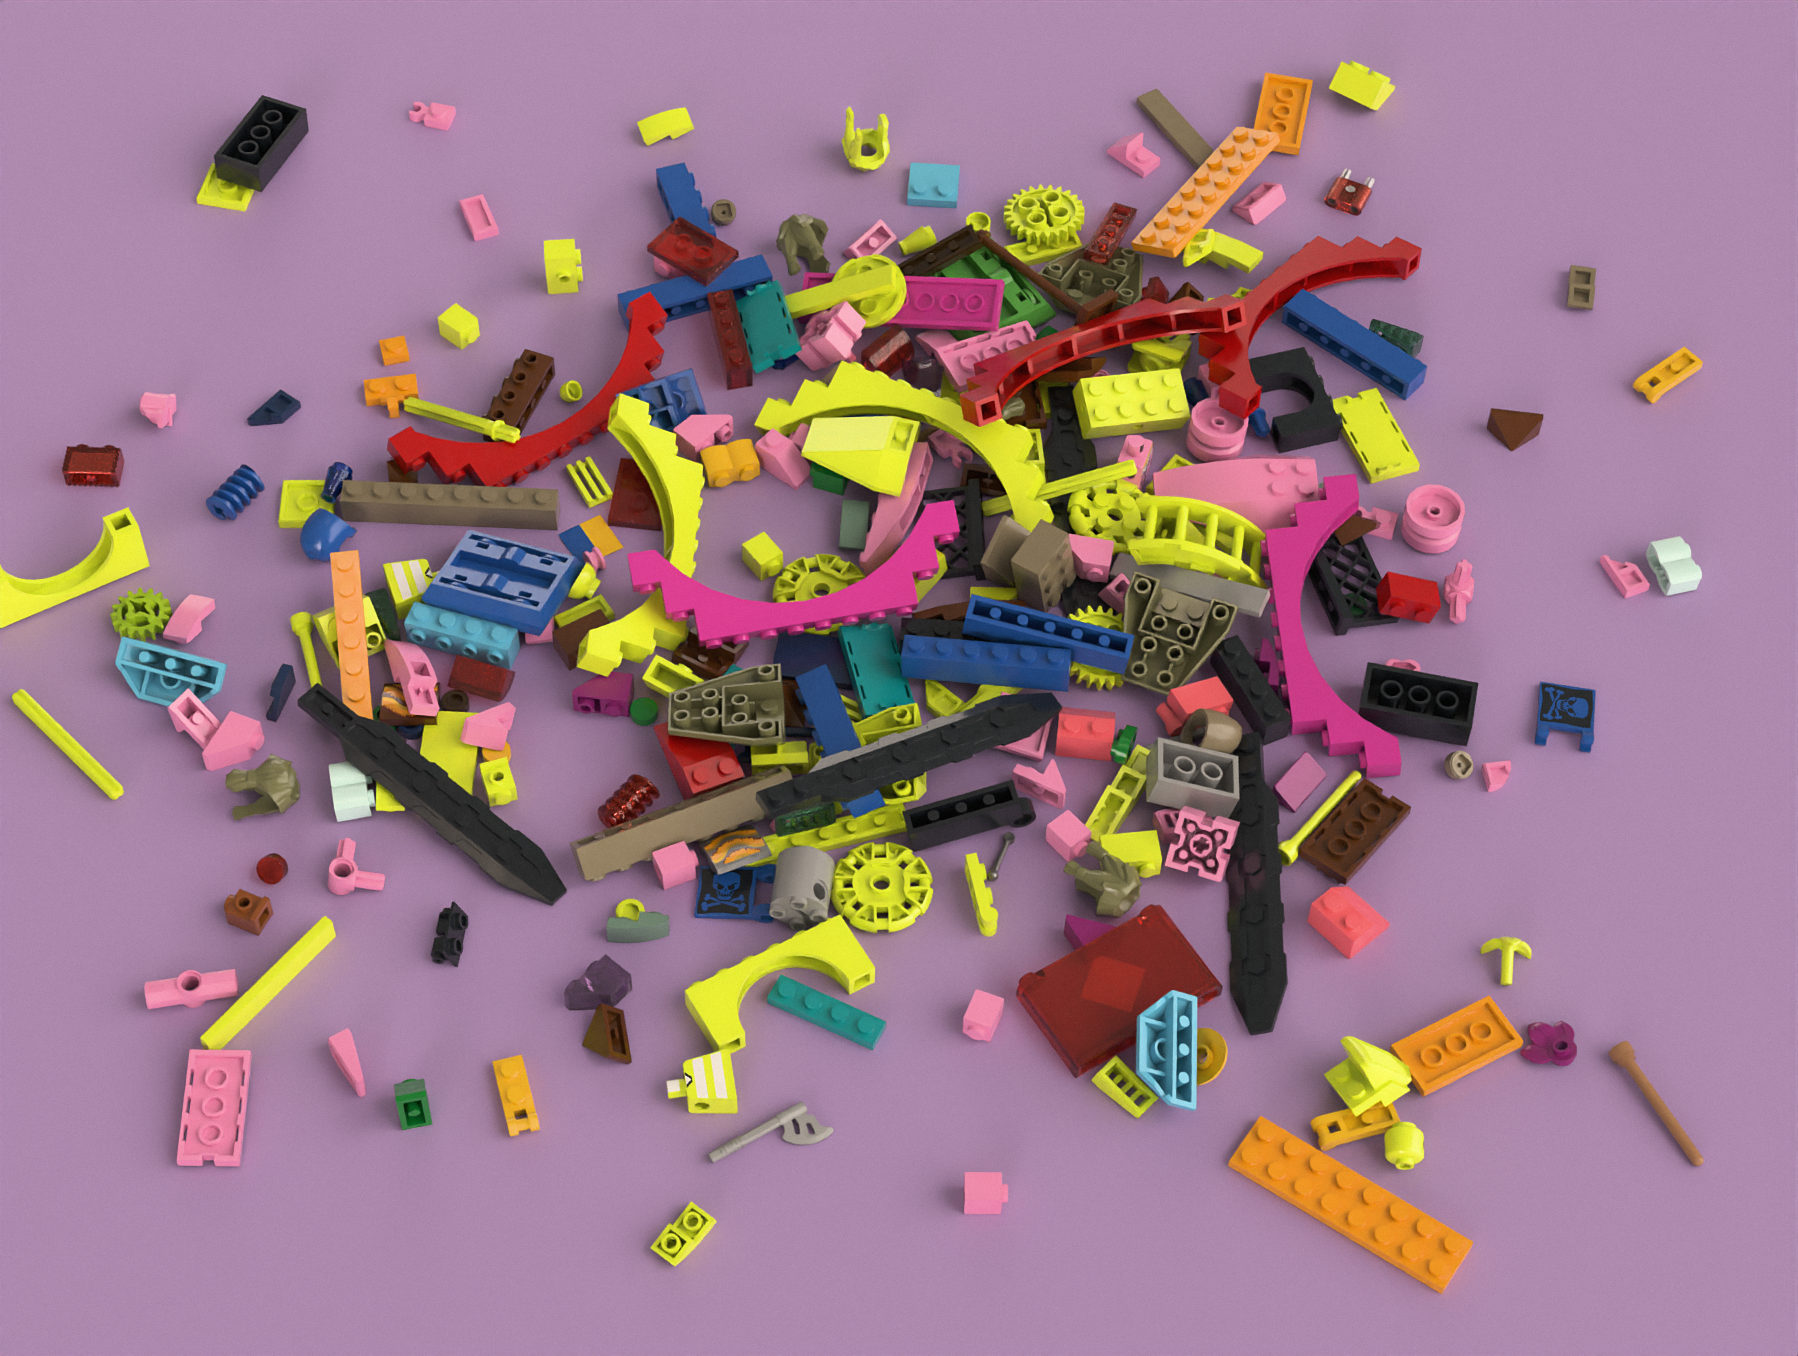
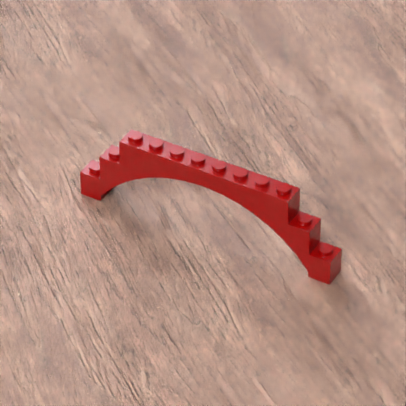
(1313, 267)
(1008, 372)
(507, 462)

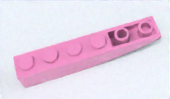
(896, 513)

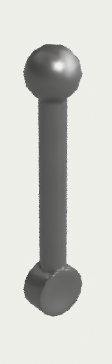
(1008, 839)

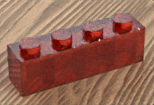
(729, 339)

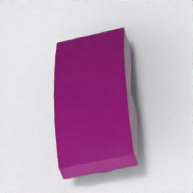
(1268, 664)

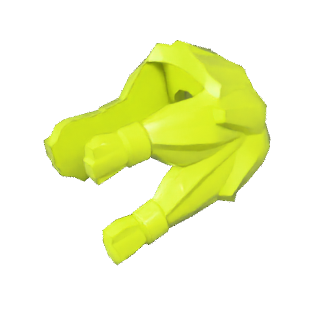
(871, 138)

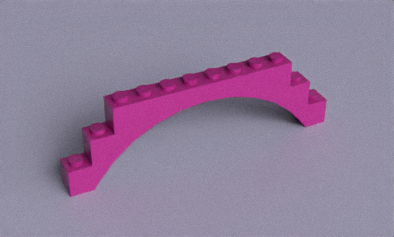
(728, 618)
(1308, 696)

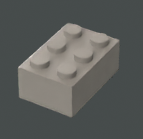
(1192, 778)

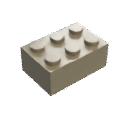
(1043, 567)

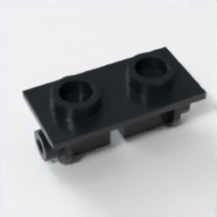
(451, 924)

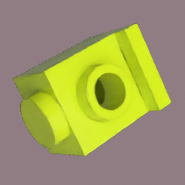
(498, 782)

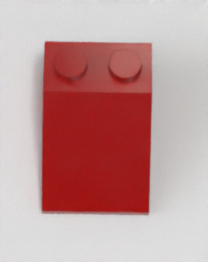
(698, 763)

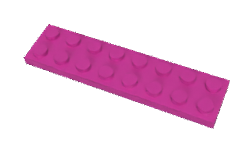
(938, 302)

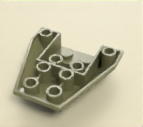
(1087, 279)
(1170, 633)
(733, 708)

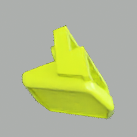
(1368, 1076)

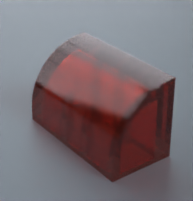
(888, 351)
(480, 678)

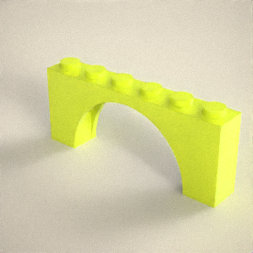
(114, 557)
(824, 948)

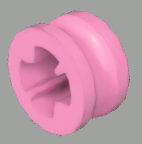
(595, 559)

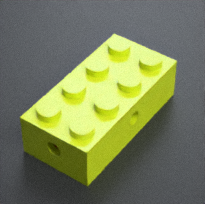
(1131, 403)

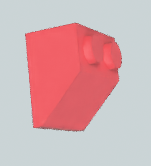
(1085, 733)
(1346, 920)

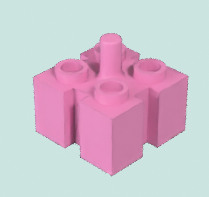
(830, 336)
(1202, 843)

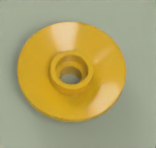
(1214, 1047)

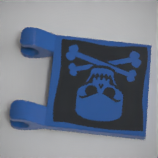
(1566, 710)
(733, 893)

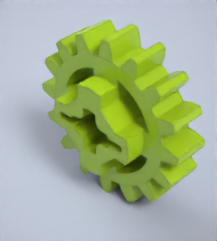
(141, 614)

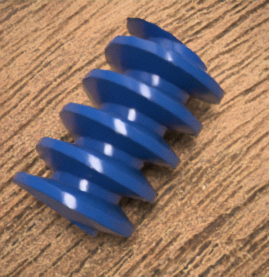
(235, 493)

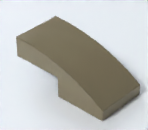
(1581, 287)

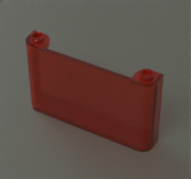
(1095, 993)

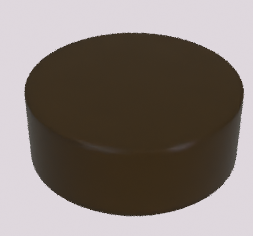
(455, 701)

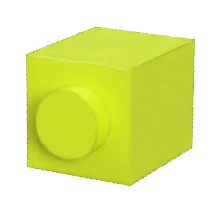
(458, 326)
(762, 556)

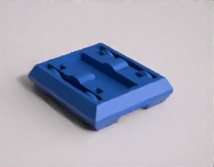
(504, 582)

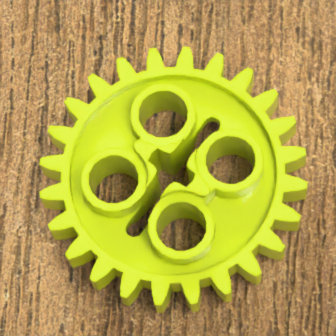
(1030, 221)
(1089, 673)

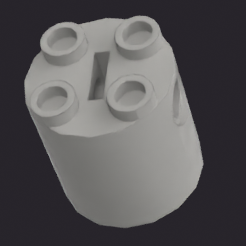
(802, 887)

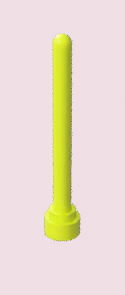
(302, 625)
(1290, 848)

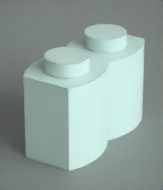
(1673, 565)
(350, 792)

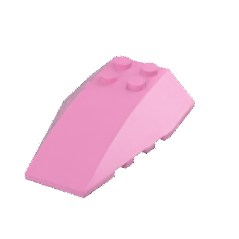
(1252, 486)

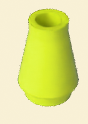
(917, 241)

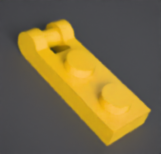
(1667, 374)
(515, 1094)
(1350, 1128)

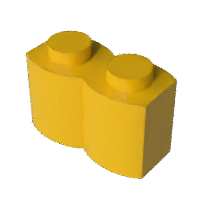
(730, 463)

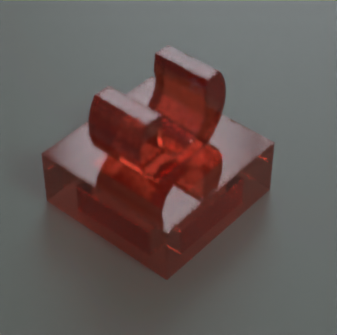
(1155, 290)

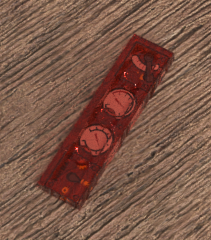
(1110, 233)

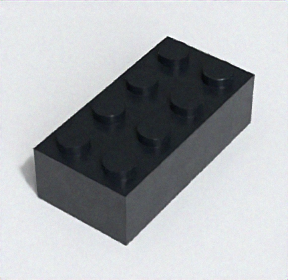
(261, 143)
(1418, 703)

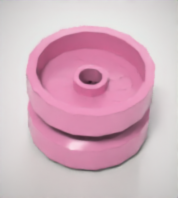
(1215, 432)
(1432, 518)

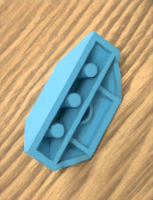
(165, 673)
(1169, 1049)

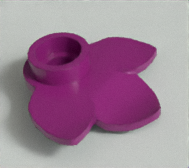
(1550, 1044)

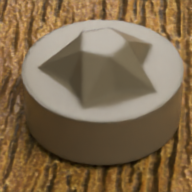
(723, 212)
(1458, 765)

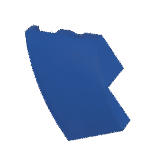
(670, 399)

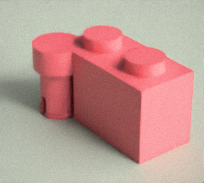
(1188, 698)

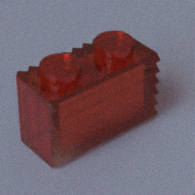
(93, 465)

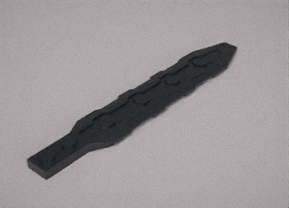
(1067, 456)
(912, 752)
(437, 799)
(1255, 902)

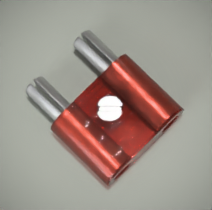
(1348, 194)

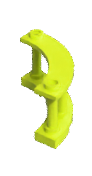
(1201, 557)

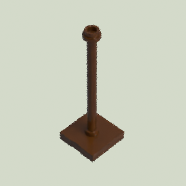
(1094, 308)

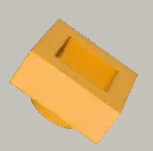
(394, 350)

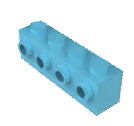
(462, 635)

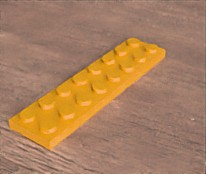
(1205, 192)
(1351, 1204)

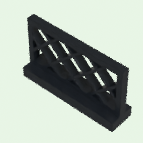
(974, 524)
(1329, 586)

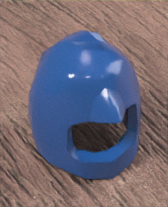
(324, 535)

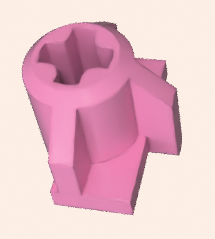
(158, 408)

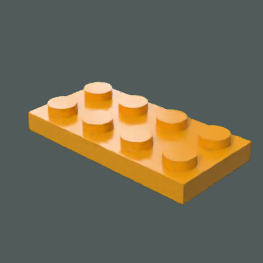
(1284, 110)
(1456, 1045)

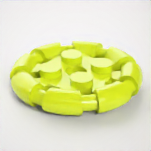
(1119, 503)
(808, 583)
(881, 901)

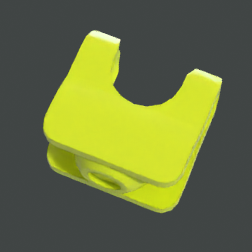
(1155, 355)

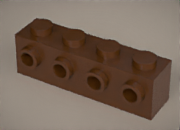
(521, 390)

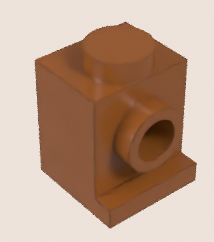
(248, 911)

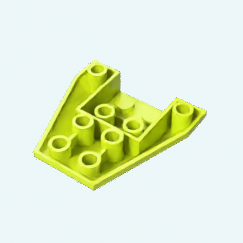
(864, 449)
(869, 730)

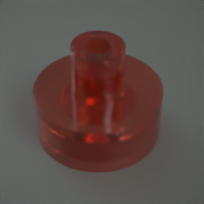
(272, 868)

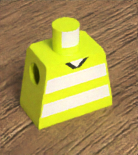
(407, 583)
(707, 1084)

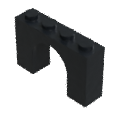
(1297, 372)

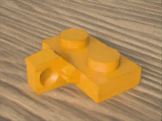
(391, 391)

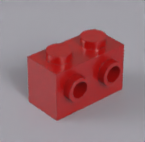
(1408, 597)

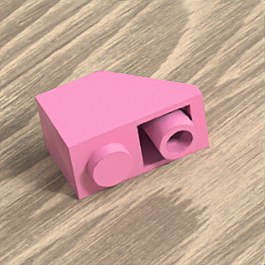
(702, 432)

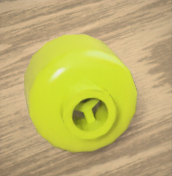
(1404, 1145)

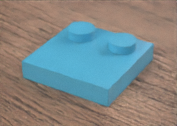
(933, 185)

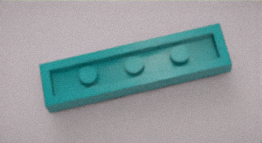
(826, 1012)

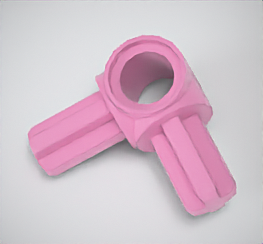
(1459, 591)
(345, 866)

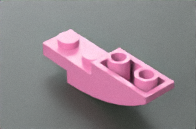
(416, 675)

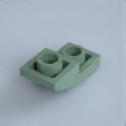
(853, 525)
(647, 928)

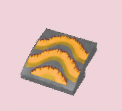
(734, 849)

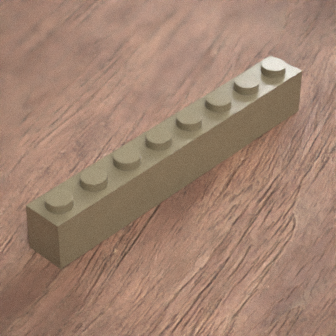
(450, 505)
(684, 821)

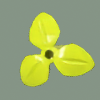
(1507, 946)

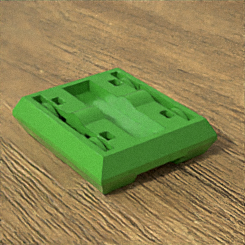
(1020, 297)

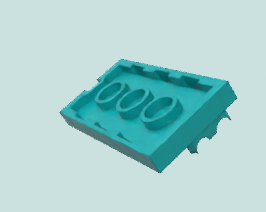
(766, 325)
(877, 667)

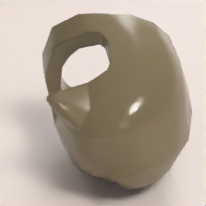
(1221, 732)

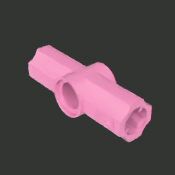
(174, 990)

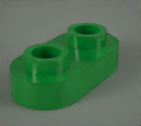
(1124, 744)

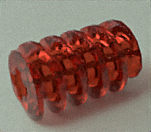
(628, 801)

